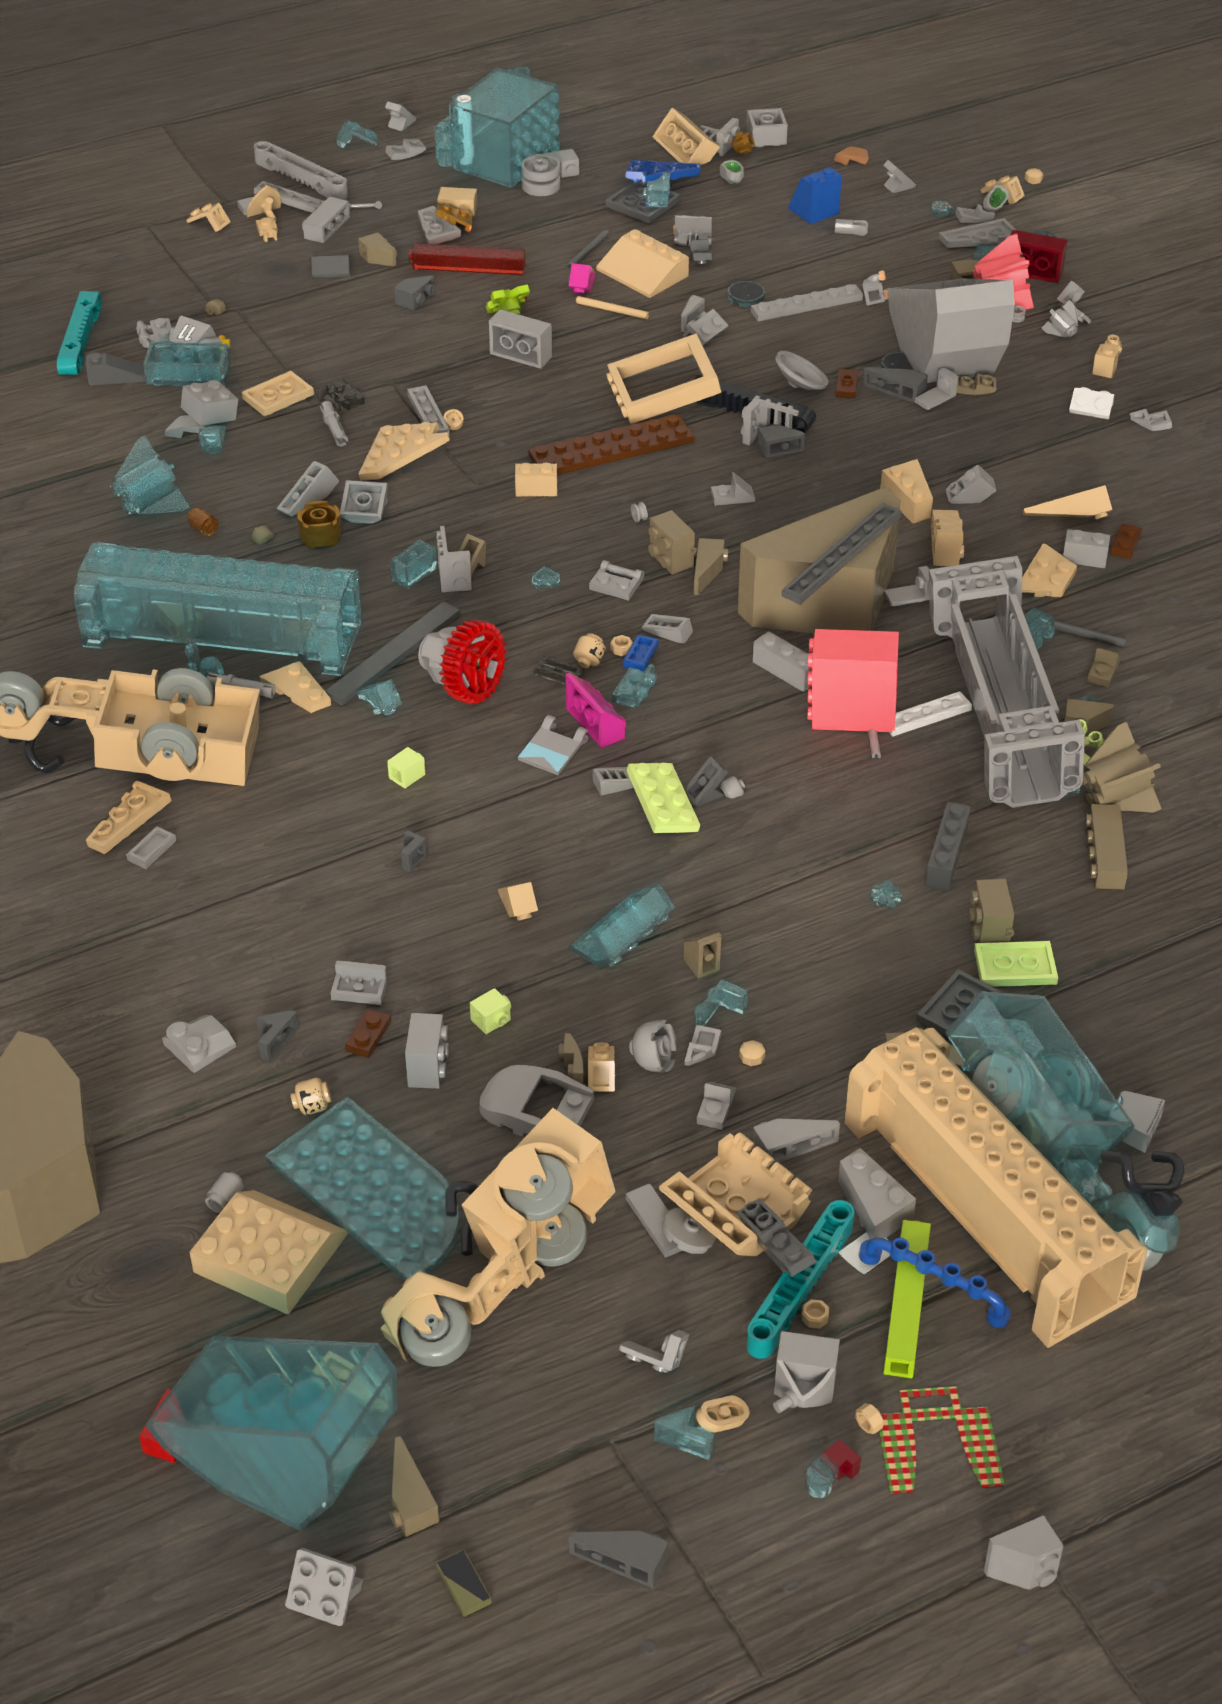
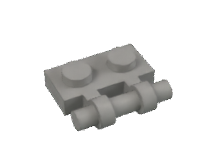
(155, 332)

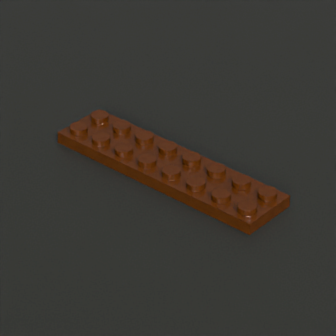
(614, 444)

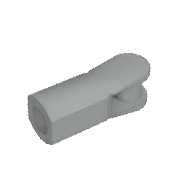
(855, 227)

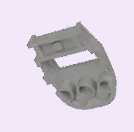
(512, 1088)

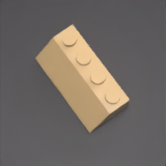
(685, 139)

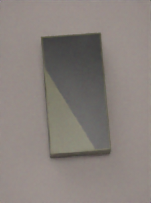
(463, 1583)

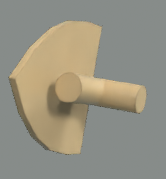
(264, 202)

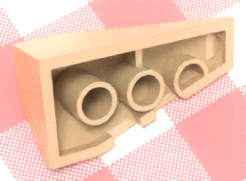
(1082, 505)

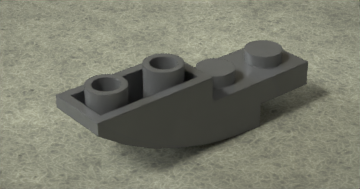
(775, 1239)

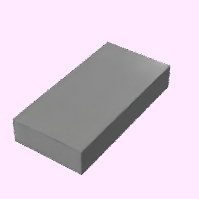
(151, 847)

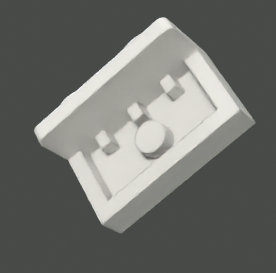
(1091, 403)

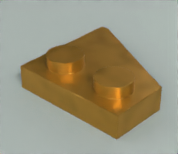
(454, 216)

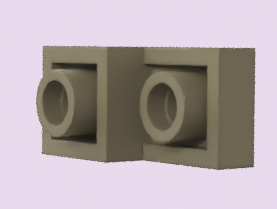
(980, 385)
(572, 1058)

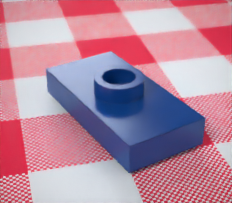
(641, 652)

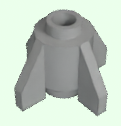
(1063, 322)

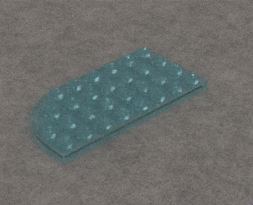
(371, 1187)

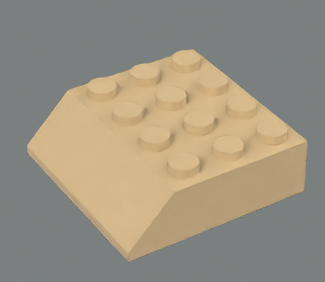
(265, 1249)

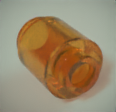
(202, 521)

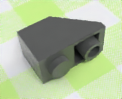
(414, 291)

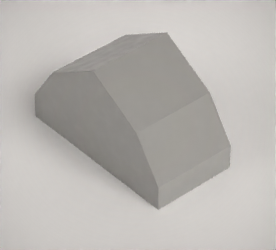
(953, 324)

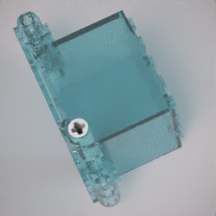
(499, 125)

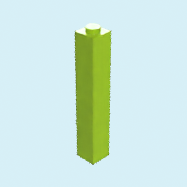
(906, 1305)

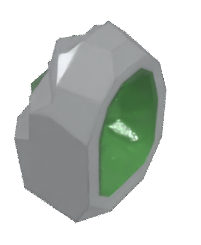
(732, 171)
(995, 198)

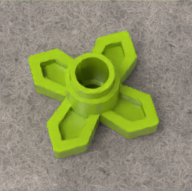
(508, 300)

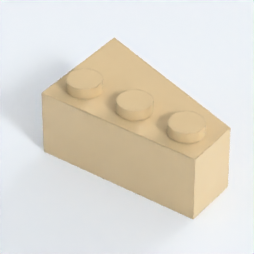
(910, 486)
(946, 537)

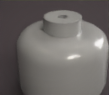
(732, 787)

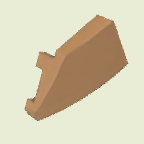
(856, 154)

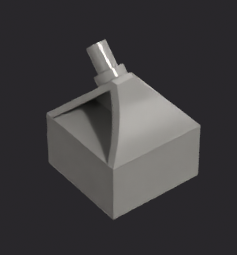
(805, 1371)

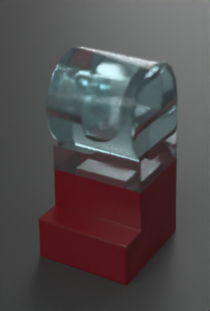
(831, 1467)

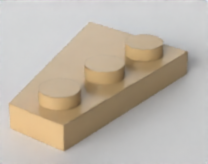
(299, 685)

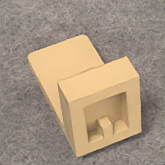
(1011, 184)
(214, 213)
(601, 1068)

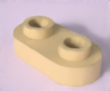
(722, 1414)

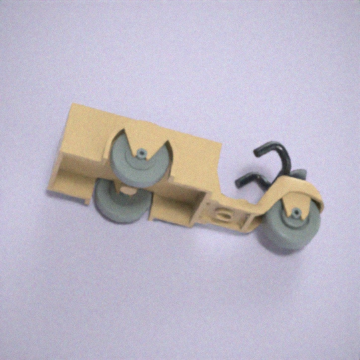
(164, 727)

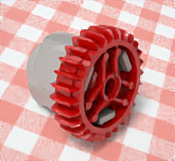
(465, 659)

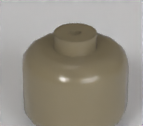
(215, 307)
(262, 534)

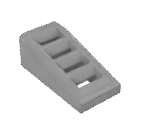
(692, 310)
(669, 627)
(610, 780)

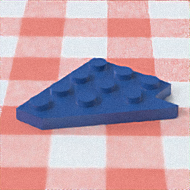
(654, 169)

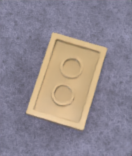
(277, 393)

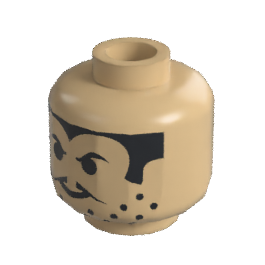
(589, 650)
(311, 1096)

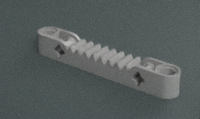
(323, 180)

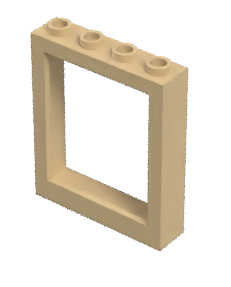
(670, 398)

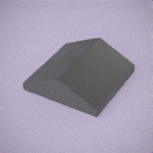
(330, 265)

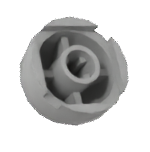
(653, 1046)

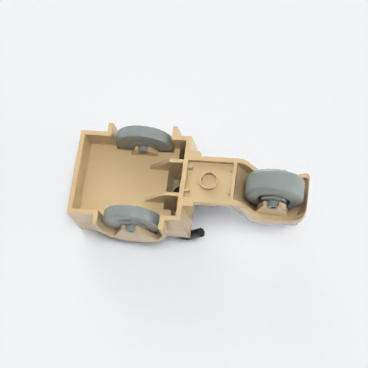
(518, 1216)

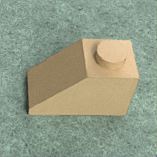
(519, 900)

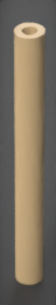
(612, 307)

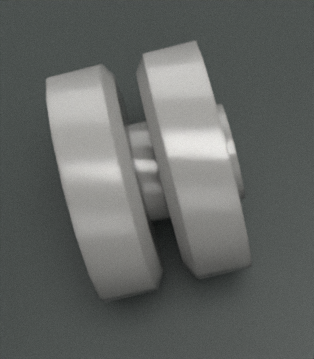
(540, 175)

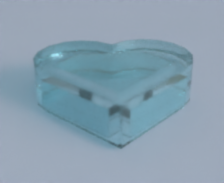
(545, 578)

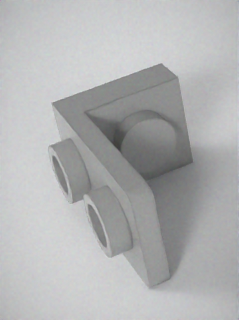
(1073, 293)
(944, 391)
(911, 593)
(672, 1347)

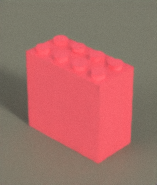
(853, 680)

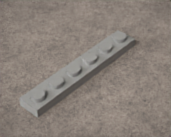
(806, 302)

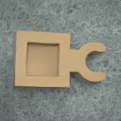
(267, 228)

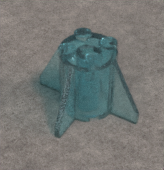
(147, 483)

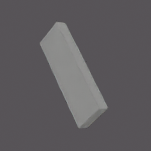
(651, 1213)

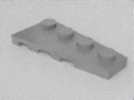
(983, 233)

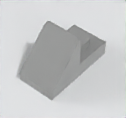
(400, 116)
(898, 180)
(736, 493)
(715, 1105)

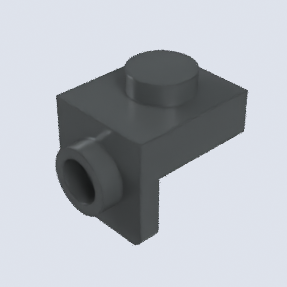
(700, 251)

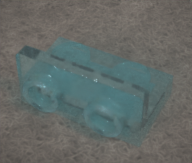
(634, 686)

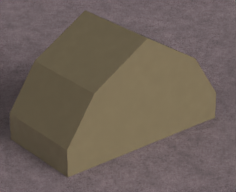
(44, 1149)

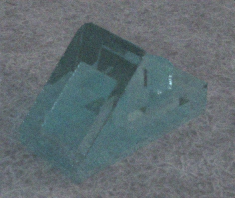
(679, 1433)

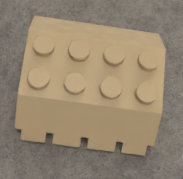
(729, 1184)

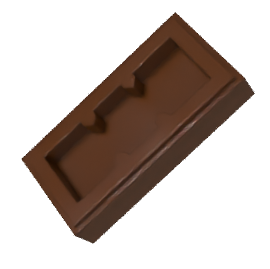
(846, 383)

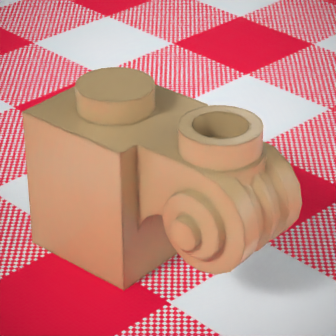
(1107, 357)

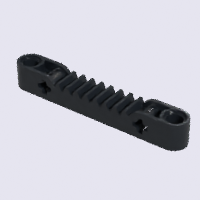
(737, 398)

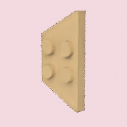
(1048, 573)

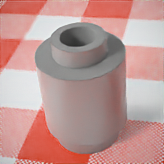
(223, 1191)

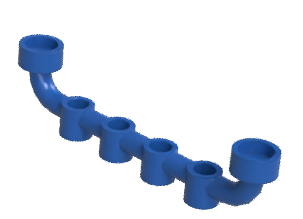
(871, 1251)

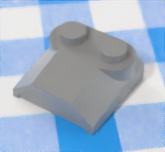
(363, 501)
(198, 1041)

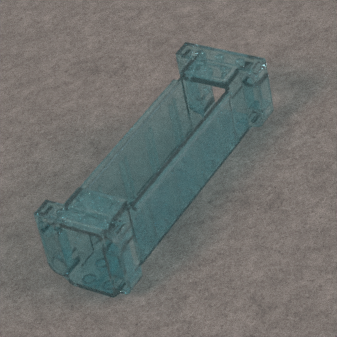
(218, 603)

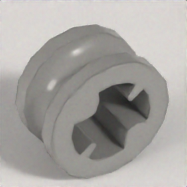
(1018, 315)
(639, 512)

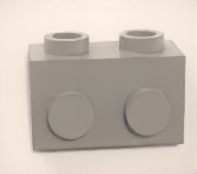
(706, 327)
(359, 982)

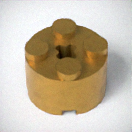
(319, 524)

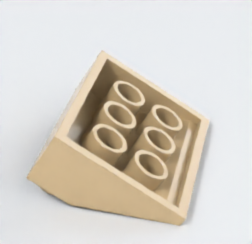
(644, 264)

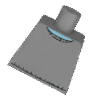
(1145, 1114)

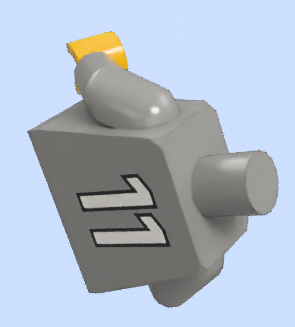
(193, 331)

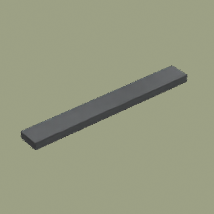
(841, 553)
(392, 653)

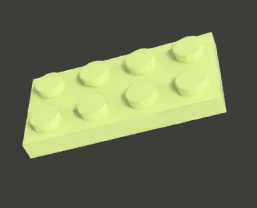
(663, 798)

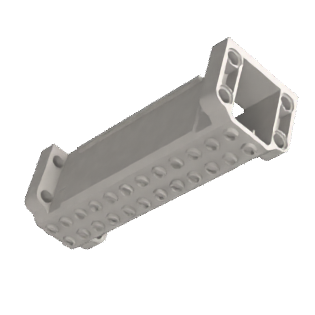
(1025, 746)

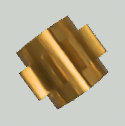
(743, 142)

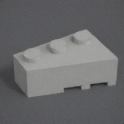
(874, 1195)

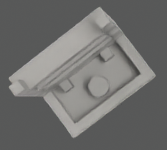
(724, 135)
(758, 415)
(453, 566)

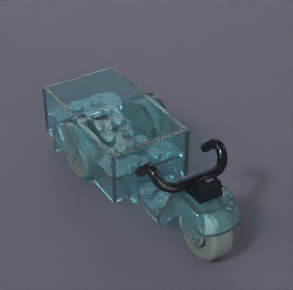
(1065, 1110)

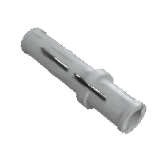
(332, 419)
(266, 689)

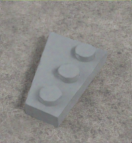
(436, 229)

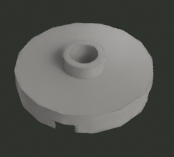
(686, 1232)

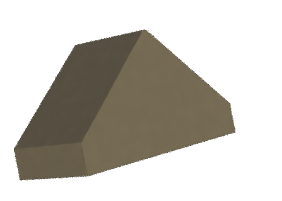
(846, 600)

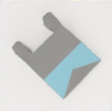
(552, 750)

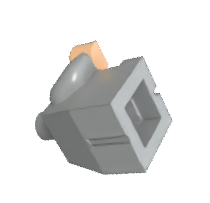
(873, 289)

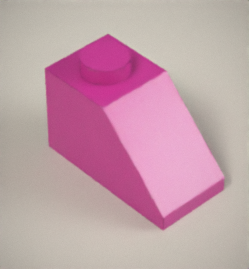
(581, 278)

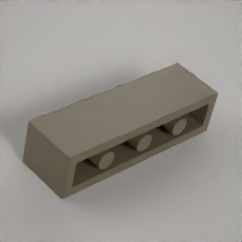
(1107, 846)

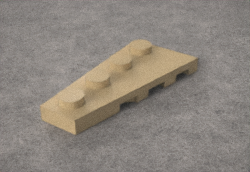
(133, 812)

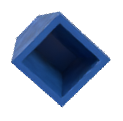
(817, 196)

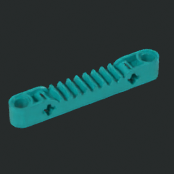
(84, 315)
(790, 1292)

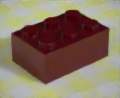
(1044, 254)

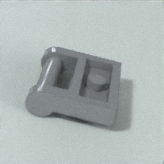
(615, 585)

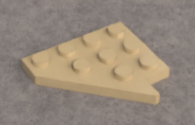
(399, 446)

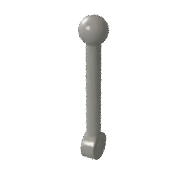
(378, 204)

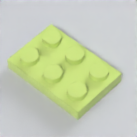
(1016, 963)

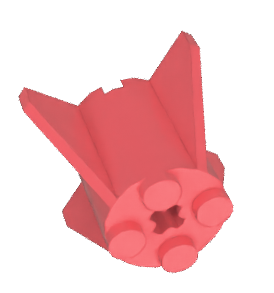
(1007, 263)

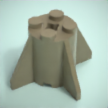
(1121, 774)

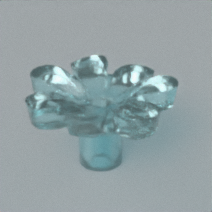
(886, 894)

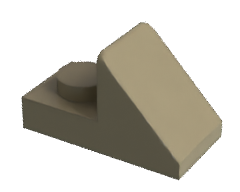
(477, 551)
(1104, 667)

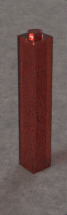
(467, 259)

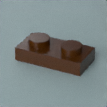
(1126, 541)
(368, 1033)

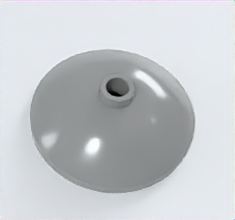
(800, 371)

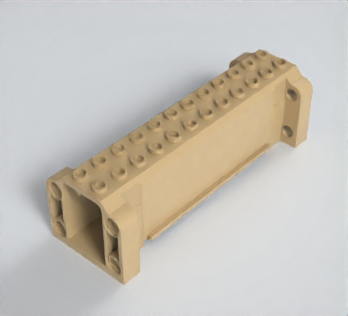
(994, 1183)

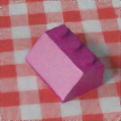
(593, 712)

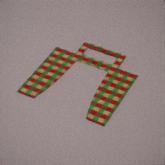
(973, 1426)

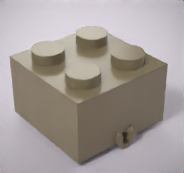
(671, 542)
(991, 911)

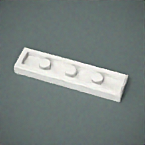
(931, 712)

